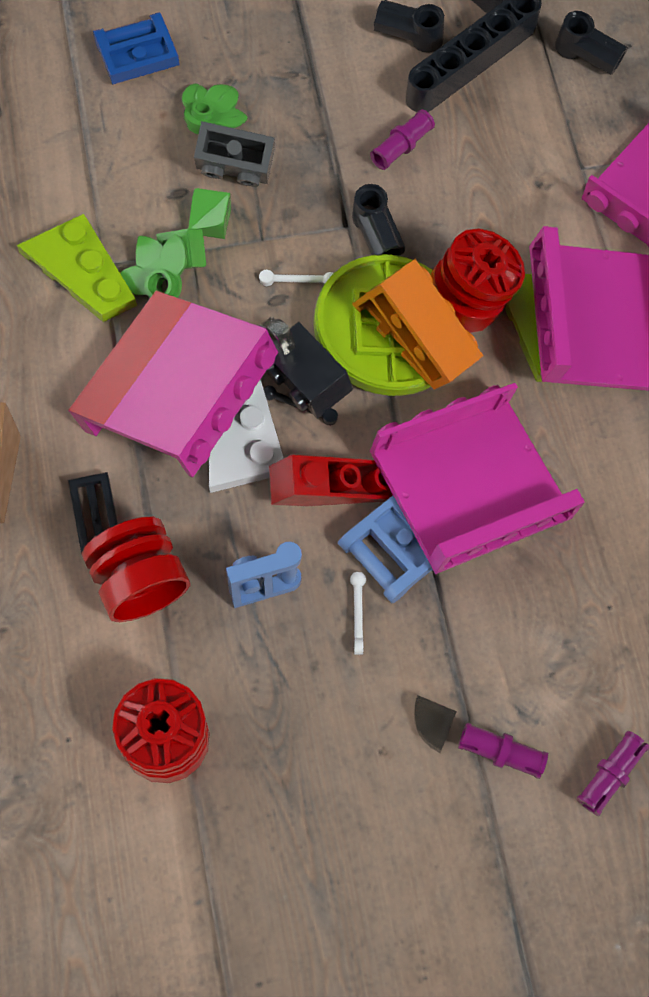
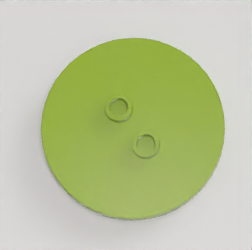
(352, 335)

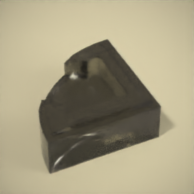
(280, 334)
(432, 722)

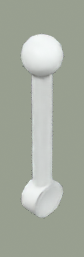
(268, 278)
(358, 580)

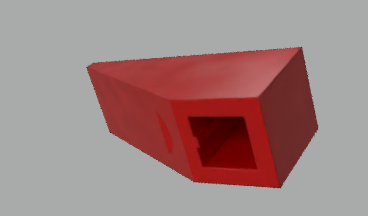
(326, 481)

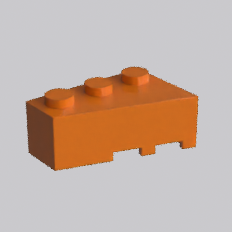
(422, 324)

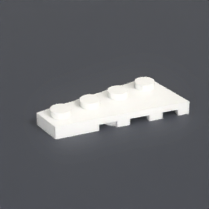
(246, 447)

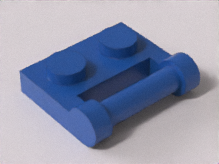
(136, 49)

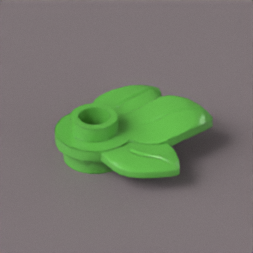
(211, 106)
(155, 264)

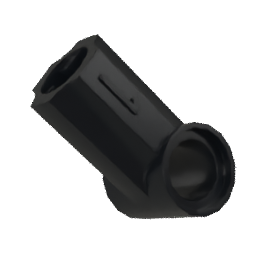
(420, 24)
(580, 39)
(377, 224)

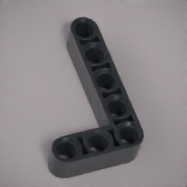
(471, 51)

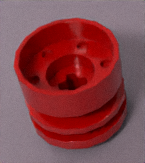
(479, 277)
(135, 569)
(161, 755)

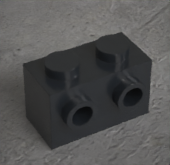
(310, 374)

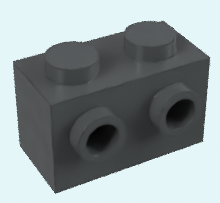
(234, 154)

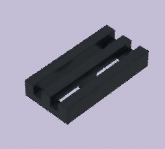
(89, 482)

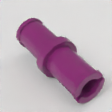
(402, 139)
(503, 750)
(613, 773)

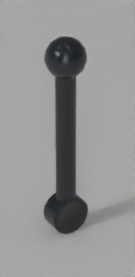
(329, 417)

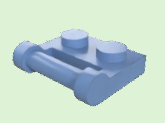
(396, 537)
(252, 578)

